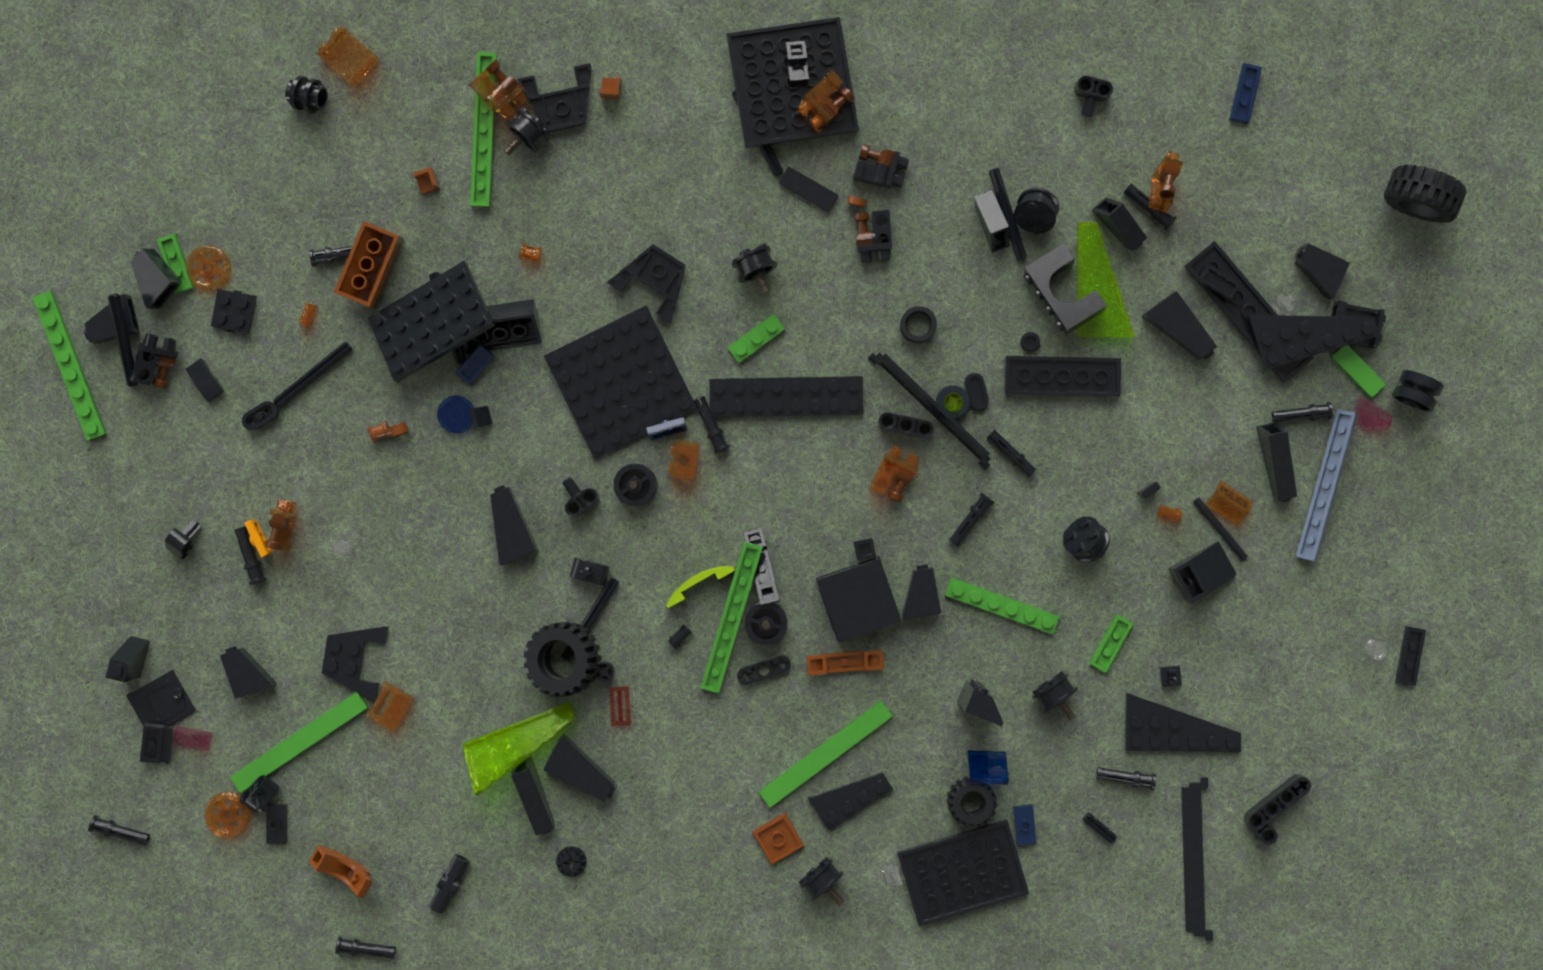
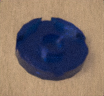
(454, 414)

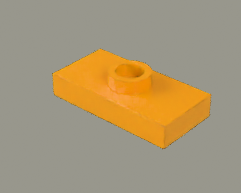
(257, 538)

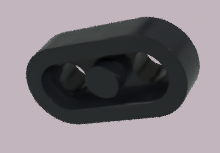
(261, 415)

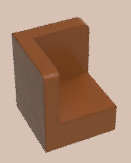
(611, 88)
(427, 180)

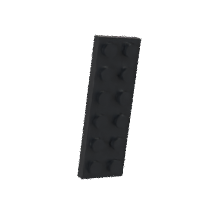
(1062, 376)

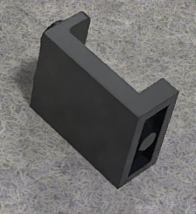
(1341, 308)

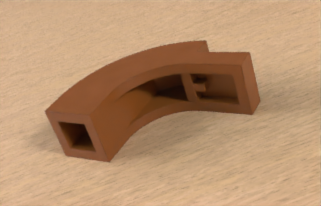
(343, 868)

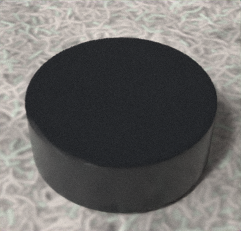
(1030, 341)

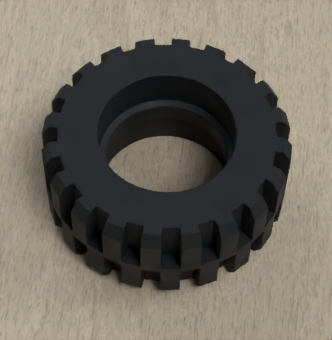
(1425, 193)
(539, 659)

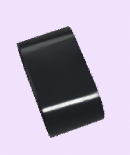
(1092, 94)
(578, 497)
(181, 542)
(589, 571)
(259, 794)

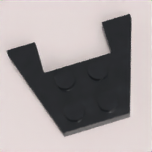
(564, 107)
(657, 271)
(345, 657)

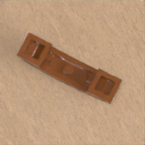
(845, 661)

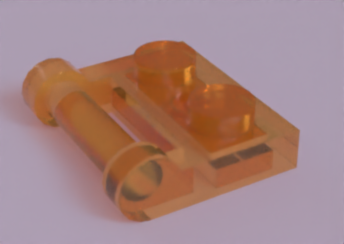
(395, 709)

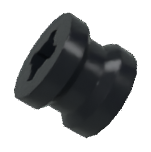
(606, 673)

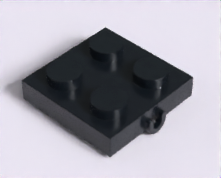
(233, 311)

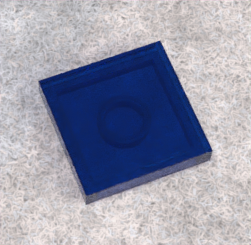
(987, 767)

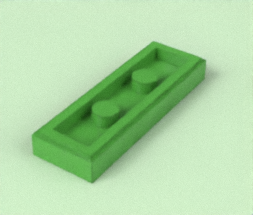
(174, 258)
(1358, 370)
(1111, 643)

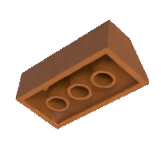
(368, 265)

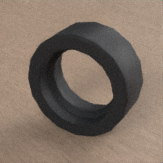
(925, 311)

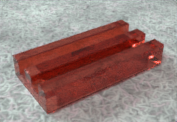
(620, 712)

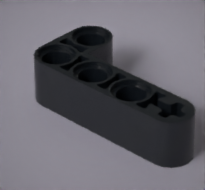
(1279, 806)

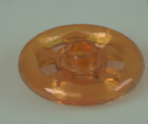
(217, 254)
(211, 819)

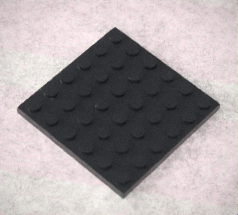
(762, 81)
(620, 381)

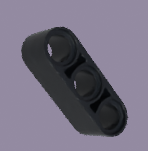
(914, 429)

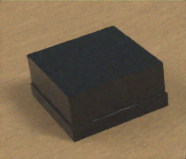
(858, 599)

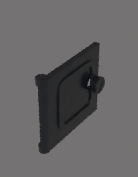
(161, 701)

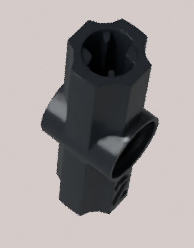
(448, 883)

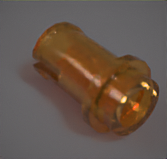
(307, 314)
(1170, 513)

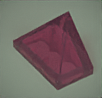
(1371, 416)
(192, 738)

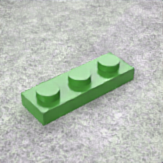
(756, 338)

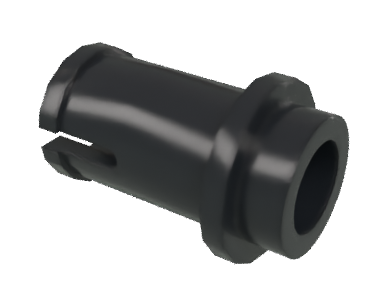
(679, 636)

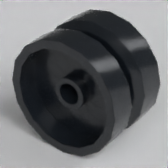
(1417, 390)

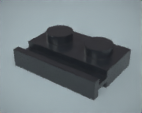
(156, 743)

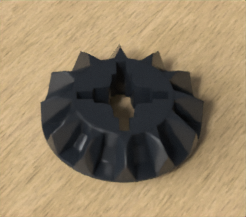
(576, 854)

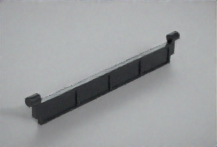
(932, 407)
(1194, 859)

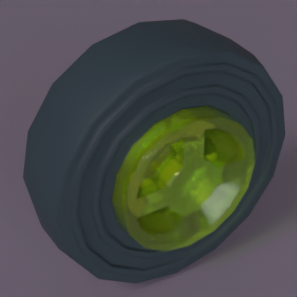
(958, 403)

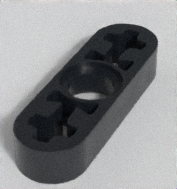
(779, 670)

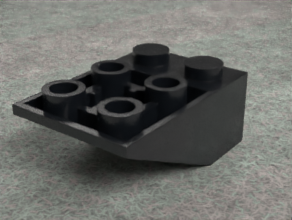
(1202, 572)

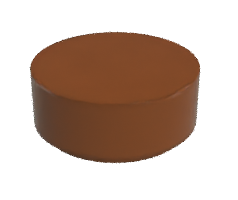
(856, 201)

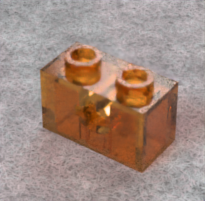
(690, 450)

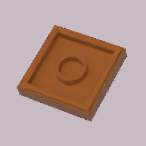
(778, 838)

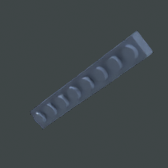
(1326, 485)

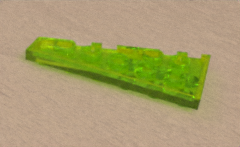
(1096, 273)
(504, 749)

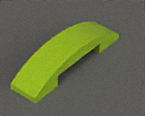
(720, 572)

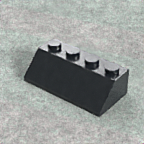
(514, 326)
(978, 702)

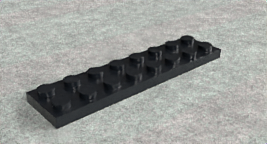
(1244, 303)
(786, 396)

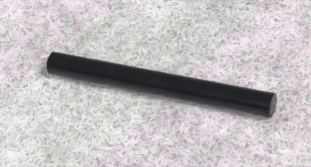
(1220, 528)

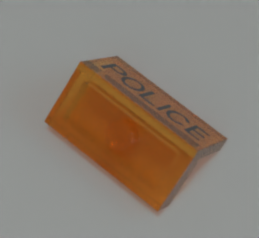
(1229, 503)

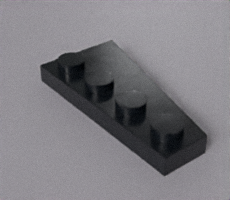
(843, 802)

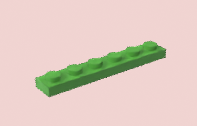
(1002, 605)

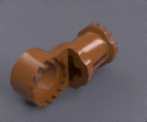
(385, 431)

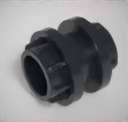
(306, 94)

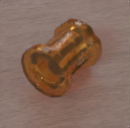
(530, 253)

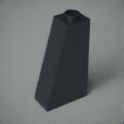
(1180, 324)
(1278, 460)
(511, 529)
(578, 769)
(533, 796)

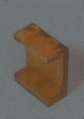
(347, 56)

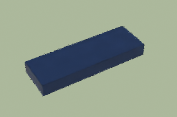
(1245, 93)

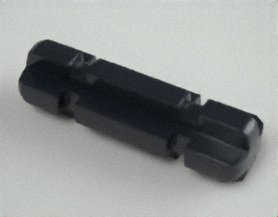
(1099, 827)

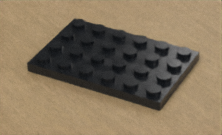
(430, 321)
(963, 872)

